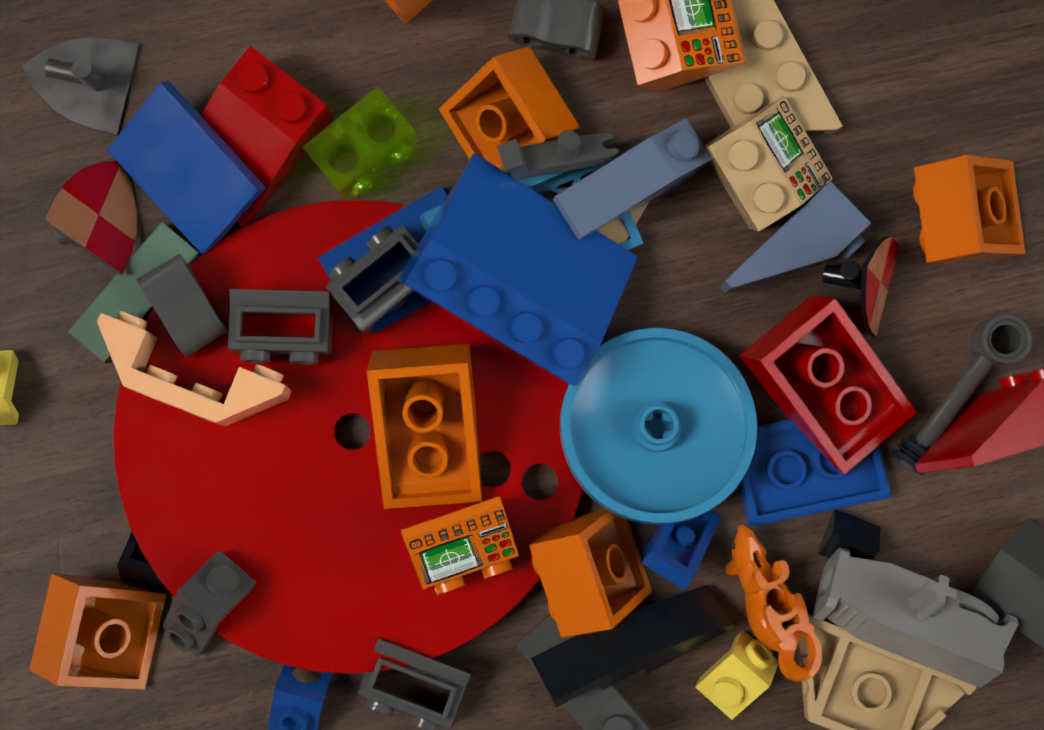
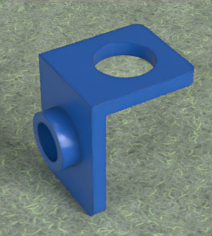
(297, 703)

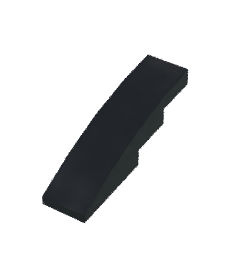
(640, 641)

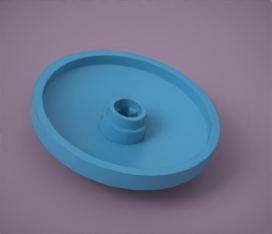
(658, 426)

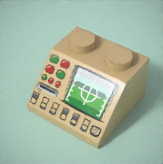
(768, 164)

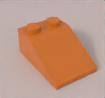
(425, 425)

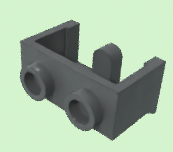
(388, 296)
(260, 348)
(421, 668)

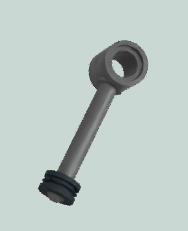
(985, 359)

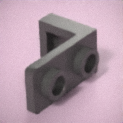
(206, 602)

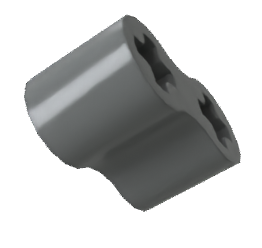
(559, 26)
(182, 305)

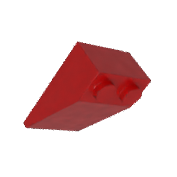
(265, 121)
(828, 381)
(992, 426)

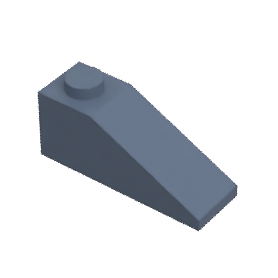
(633, 179)
(809, 238)

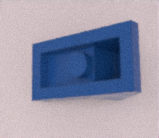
(679, 548)

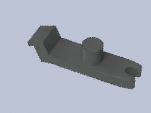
(557, 156)

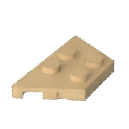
(771, 70)
(873, 687)

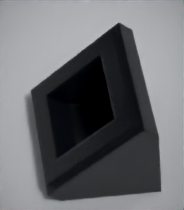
(852, 534)

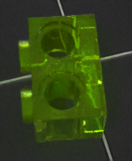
(352, 134)

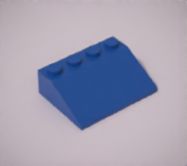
(519, 272)

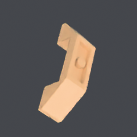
(131, 349)

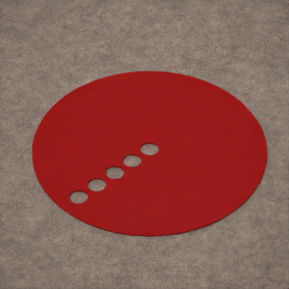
(298, 503)

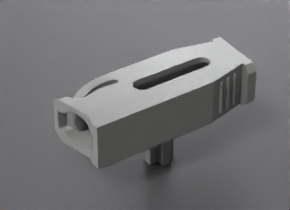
(914, 617)

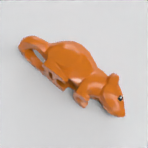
(772, 610)

